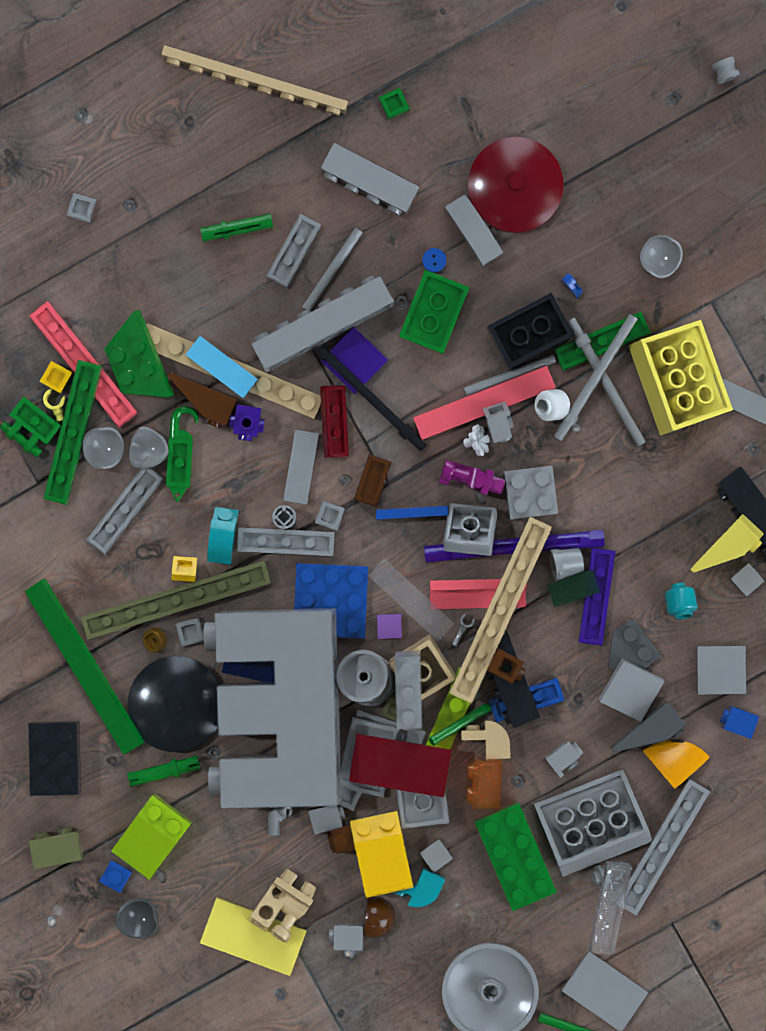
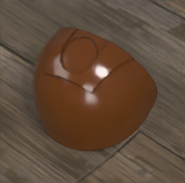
(379, 917)

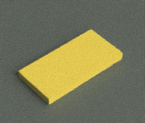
(234, 934)

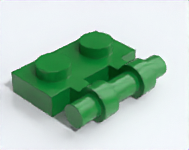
(35, 421)

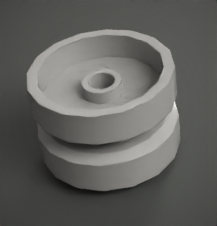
(372, 666)

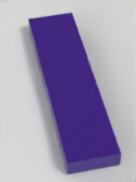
(596, 606)

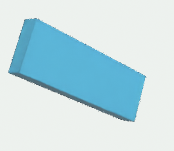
(221, 367)

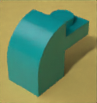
(222, 535)
(425, 890)

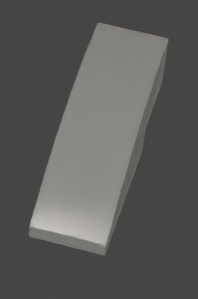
(474, 230)

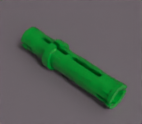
(236, 227)
(163, 771)

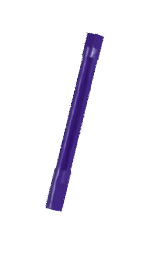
(582, 539)

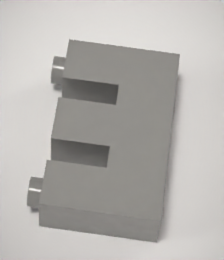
(296, 707)

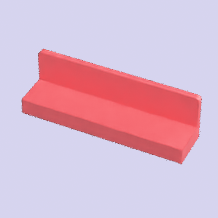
(466, 593)

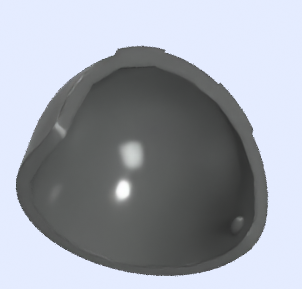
(137, 918)

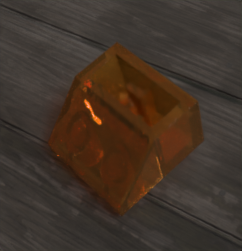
(485, 783)

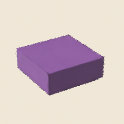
(389, 626)

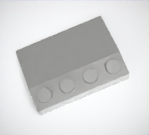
(593, 822)

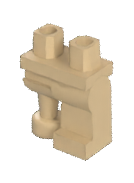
(283, 898)

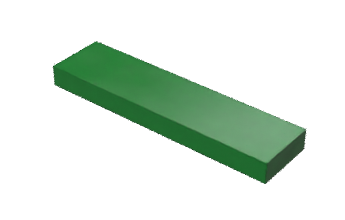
(570, 355)

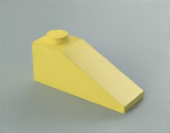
(732, 544)

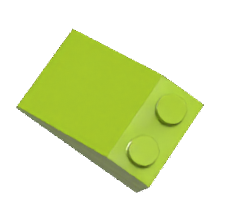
(151, 836)

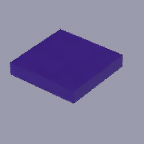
(357, 356)

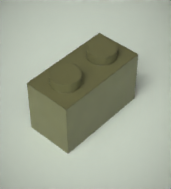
(56, 848)

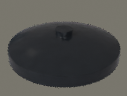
(174, 704)

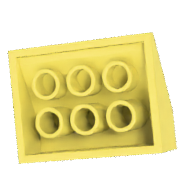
(679, 377)

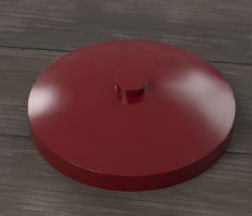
(515, 184)

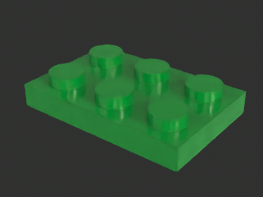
(434, 312)

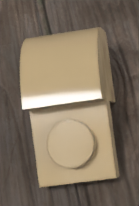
(496, 739)

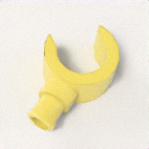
(57, 410)

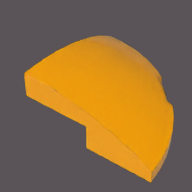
(676, 759)

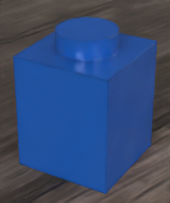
(739, 721)

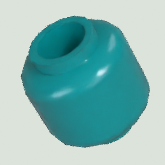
(681, 601)

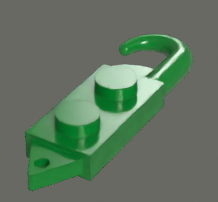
(180, 453)

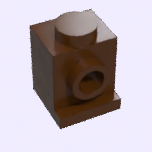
(501, 658)
(341, 839)

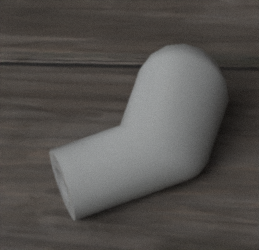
(275, 816)

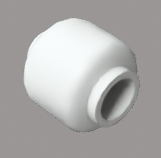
(552, 405)

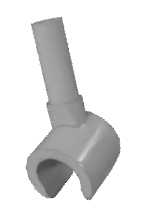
(462, 630)

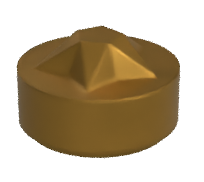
(154, 640)

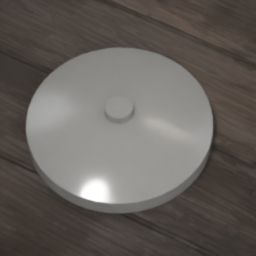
(490, 989)

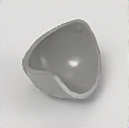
(661, 256)
(103, 447)
(147, 448)

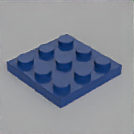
(336, 588)

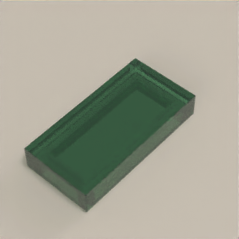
(573, 588)

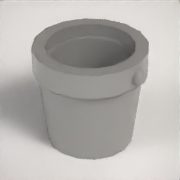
(565, 562)

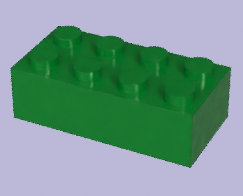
(515, 856)

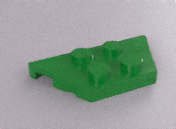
(136, 360)

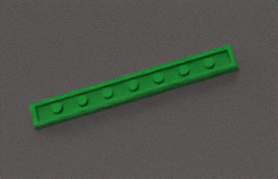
(84, 666)

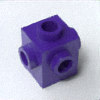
(247, 413)

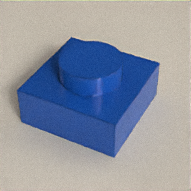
(115, 876)

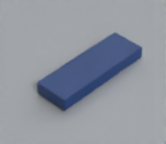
(411, 512)
(544, 695)

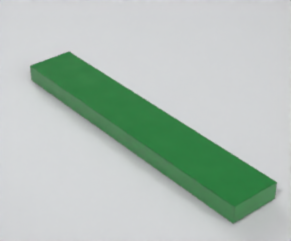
(72, 432)

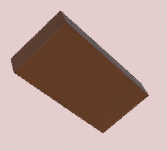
(372, 480)

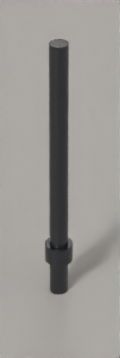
(405, 430)

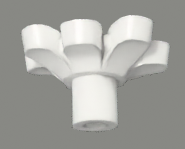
(477, 440)

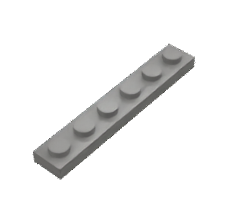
(664, 845)

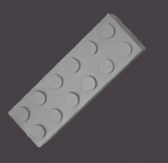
(322, 324)

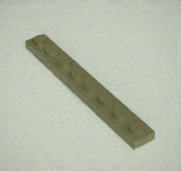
(175, 600)

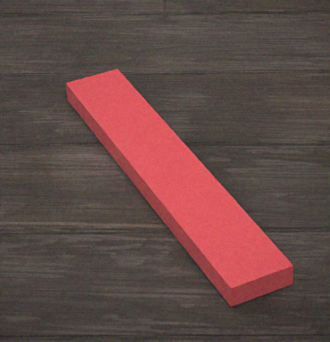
(73, 350)
(471, 407)

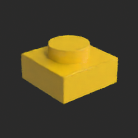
(56, 377)
(184, 569)

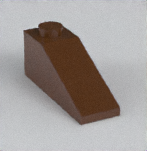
(210, 403)

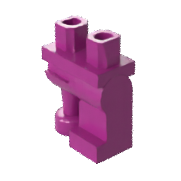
(471, 477)

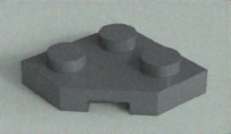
(632, 645)

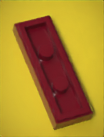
(334, 421)

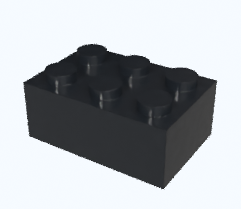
(529, 331)
(54, 758)

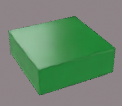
(394, 103)

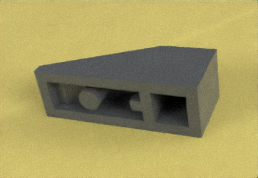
(656, 727)

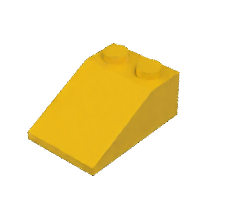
(381, 854)

